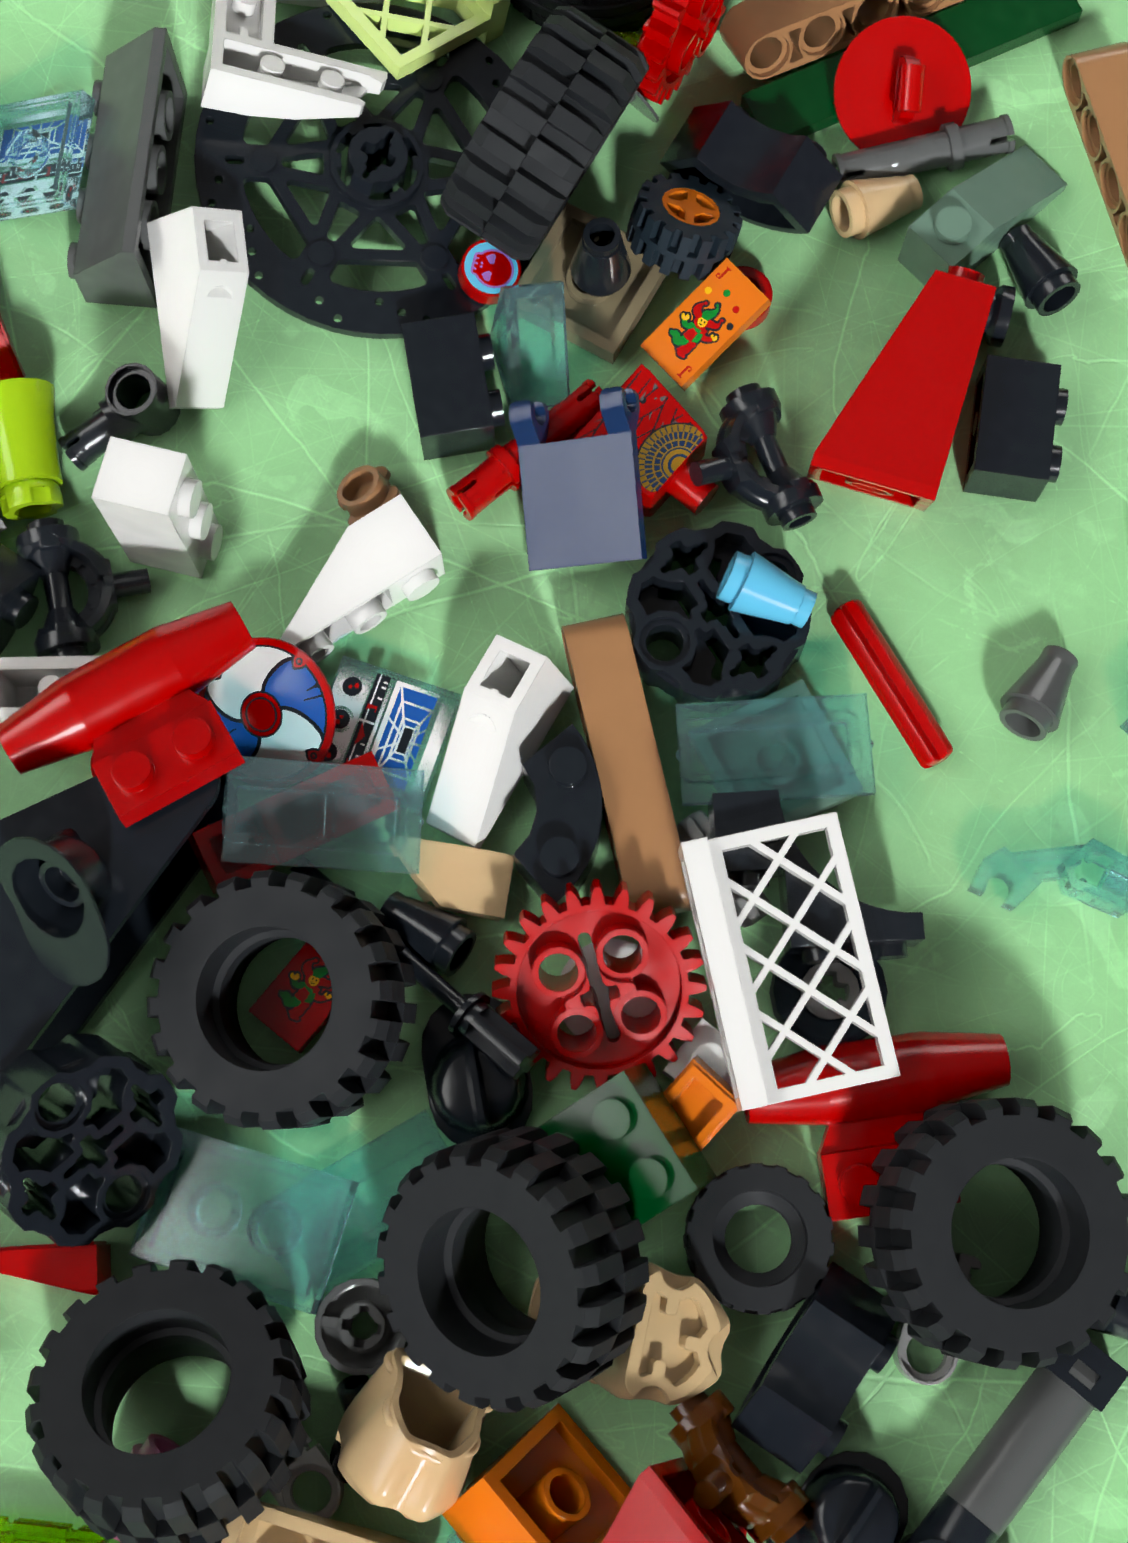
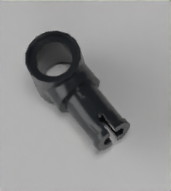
(119, 414)

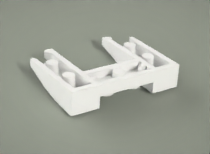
(264, 79)

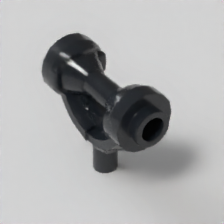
(781, 496)
(56, 551)

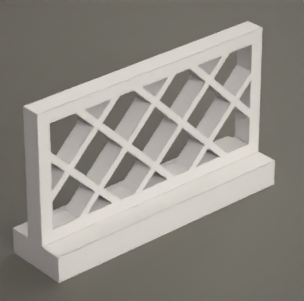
(730, 975)

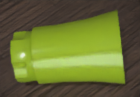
(28, 450)

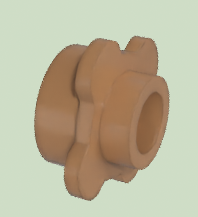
(365, 491)

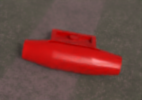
(140, 714)
(864, 1117)

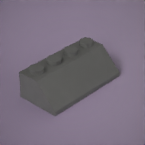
(130, 171)

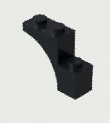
(886, 930)

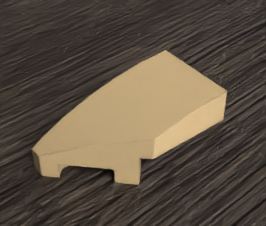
(464, 879)

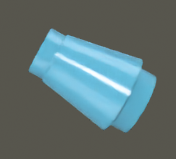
(765, 591)

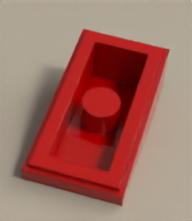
(59, 1266)

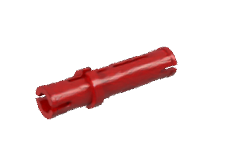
(502, 466)

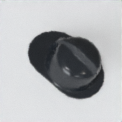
(60, 902)
(467, 1088)
(853, 1502)

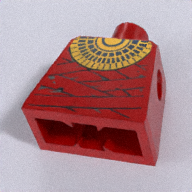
(666, 446)

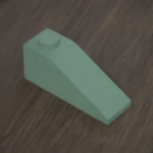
(978, 213)

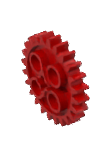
(672, 41)
(654, 971)

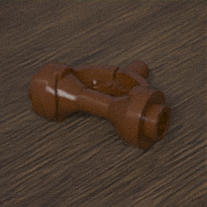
(729, 1477)

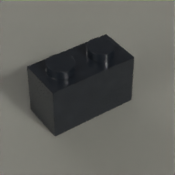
(450, 385)
(1014, 428)

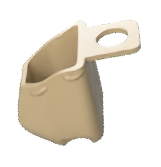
(674, 1344)
(408, 1440)

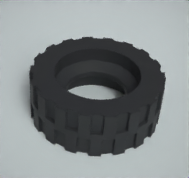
(809, 1230)

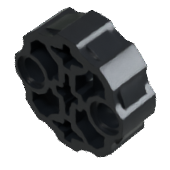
(655, 614)
(87, 1146)

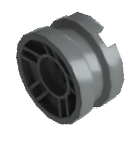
(335, 1332)

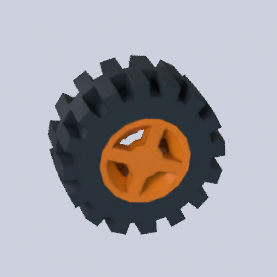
(683, 226)

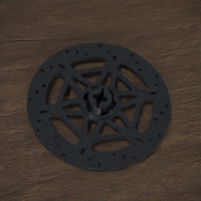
(371, 198)

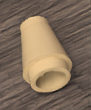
(873, 203)

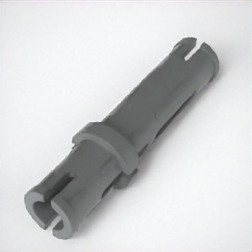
(926, 152)

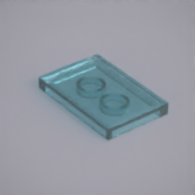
(251, 1216)

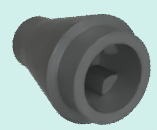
(1038, 697)

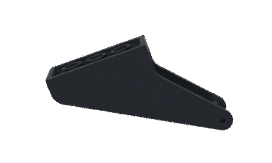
(149, 874)

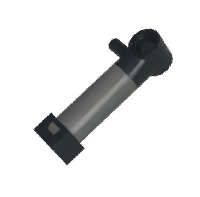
(1021, 1448)

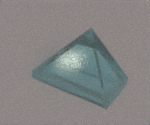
(532, 342)

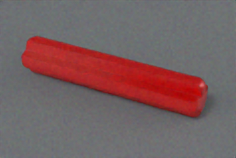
(891, 683)

